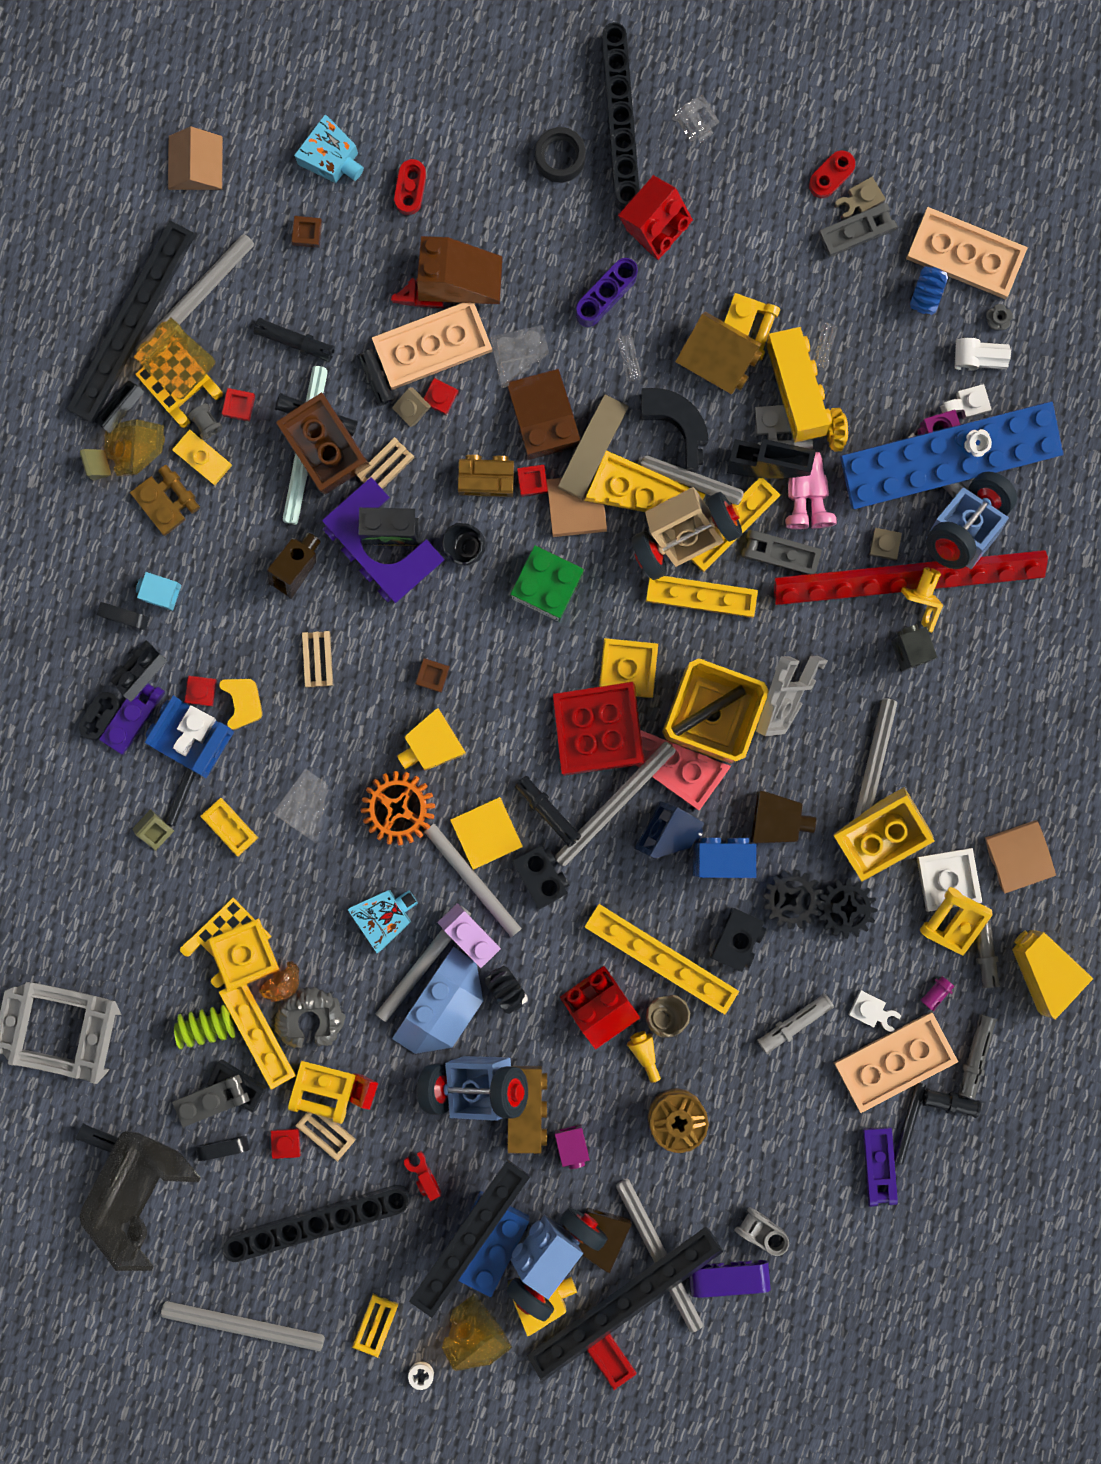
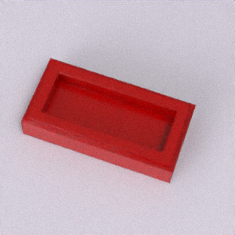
(612, 1361)

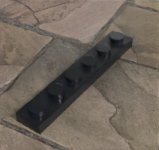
(469, 1238)

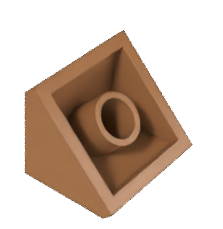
(195, 160)

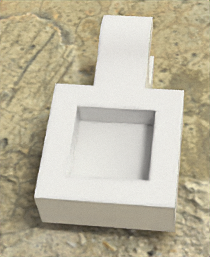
(969, 402)
(194, 727)

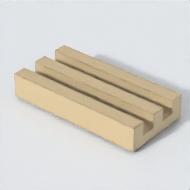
(401, 450)
(328, 659)
(343, 1147)

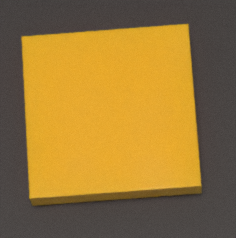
(629, 662)
(486, 833)
(243, 955)

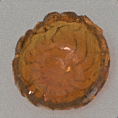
(277, 990)

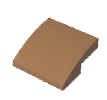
(573, 515)
(1020, 856)

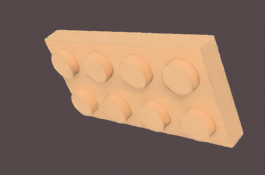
(967, 253)
(432, 344)
(895, 1062)

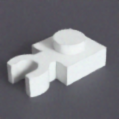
(870, 1009)

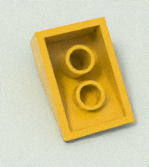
(884, 834)

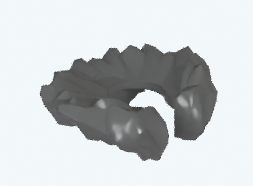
(304, 1001)

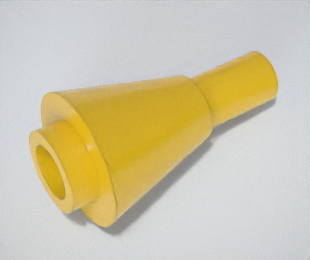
(643, 1049)

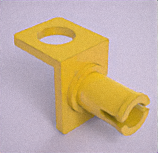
(924, 595)

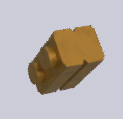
(486, 477)

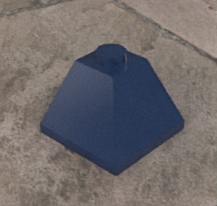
(669, 831)

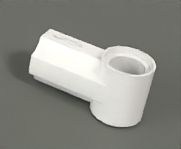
(977, 355)

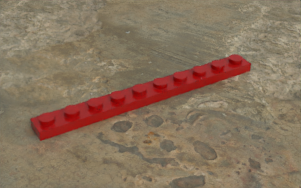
(892, 578)

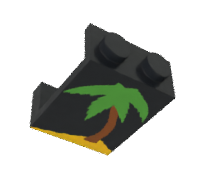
(388, 526)

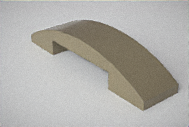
(593, 447)

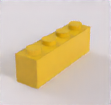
(798, 384)

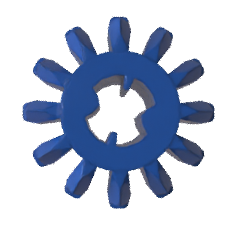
(928, 290)

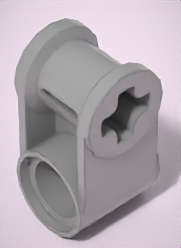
(761, 1232)

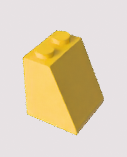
(1048, 972)

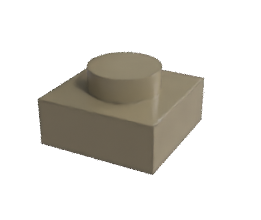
(411, 407)
(885, 544)

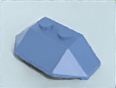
(443, 1006)

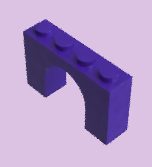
(393, 578)

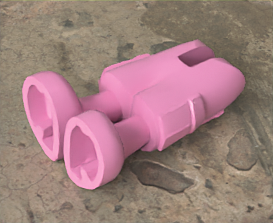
(812, 487)

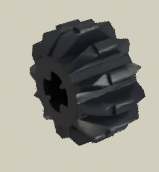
(506, 989)

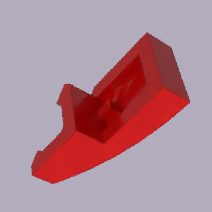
(409, 297)

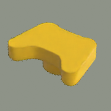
(245, 701)

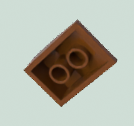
(458, 272)
(543, 414)
(323, 443)

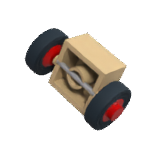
(684, 530)

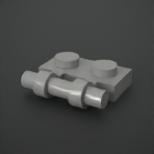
(774, 421)

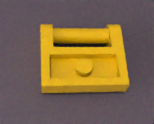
(742, 314)
(964, 925)
(323, 1082)

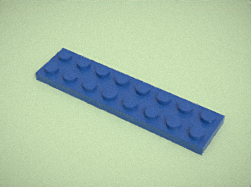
(941, 456)

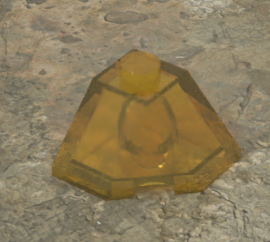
(134, 445)
(474, 1336)

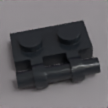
(138, 670)

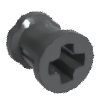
(205, 421)

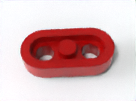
(832, 173)
(410, 187)

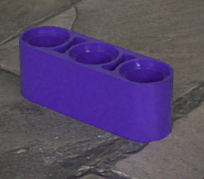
(610, 280)
(729, 1280)

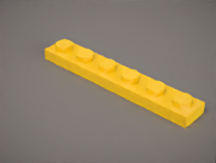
(661, 959)

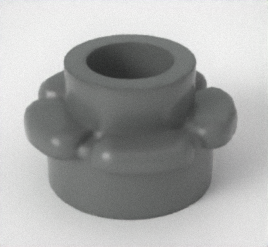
(994, 322)

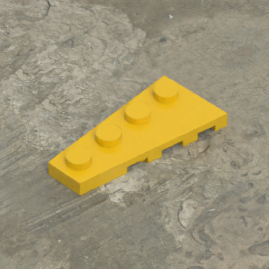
(631, 485)

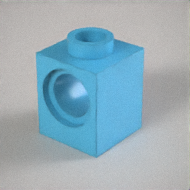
(158, 590)

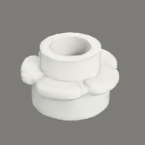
(983, 447)

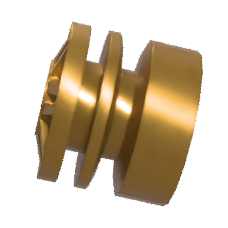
(662, 1114)

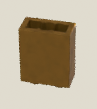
(719, 353)

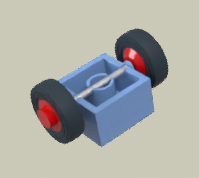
(972, 521)
(473, 1088)
(548, 1258)

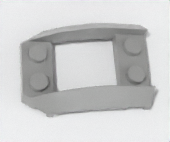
(93, 1039)

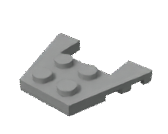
(784, 696)

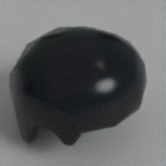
(460, 535)

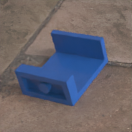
(201, 756)

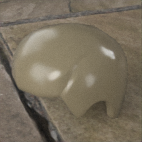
(662, 1024)

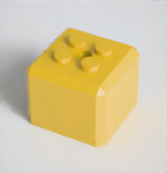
(733, 731)

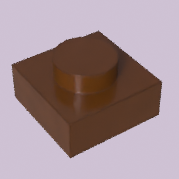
(307, 231)
(432, 675)

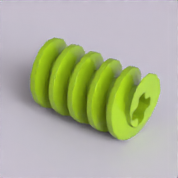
(203, 1027)

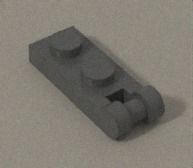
(857, 230)
(782, 553)
(210, 1101)

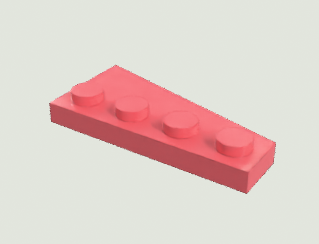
(685, 772)

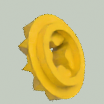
(838, 430)

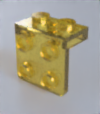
(174, 359)

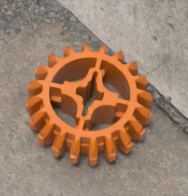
(408, 814)

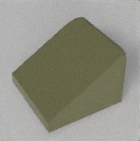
(95, 463)
(152, 830)

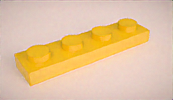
(753, 505)
(702, 596)
(258, 1035)

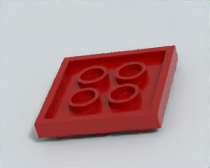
(598, 728)

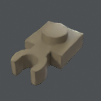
(862, 197)

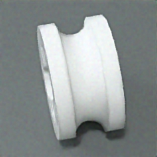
(428, 1380)

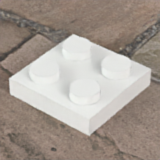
(948, 870)

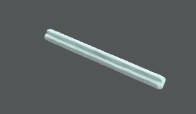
(299, 472)

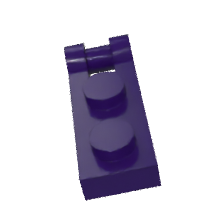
(131, 719)
(880, 1165)

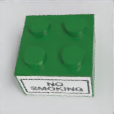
(547, 583)

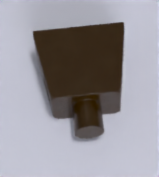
(286, 572)
(779, 819)
(615, 1229)

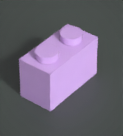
(469, 935)

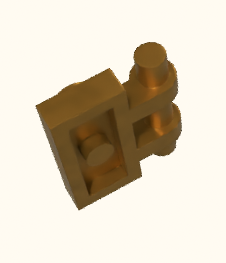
(158, 505)

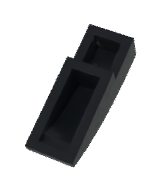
(770, 460)

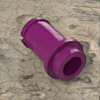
(937, 993)

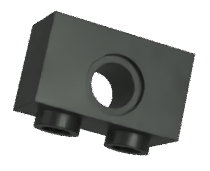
(913, 647)

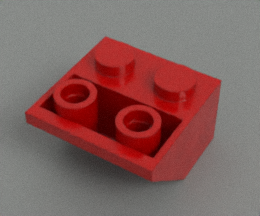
(656, 216)
(599, 1007)

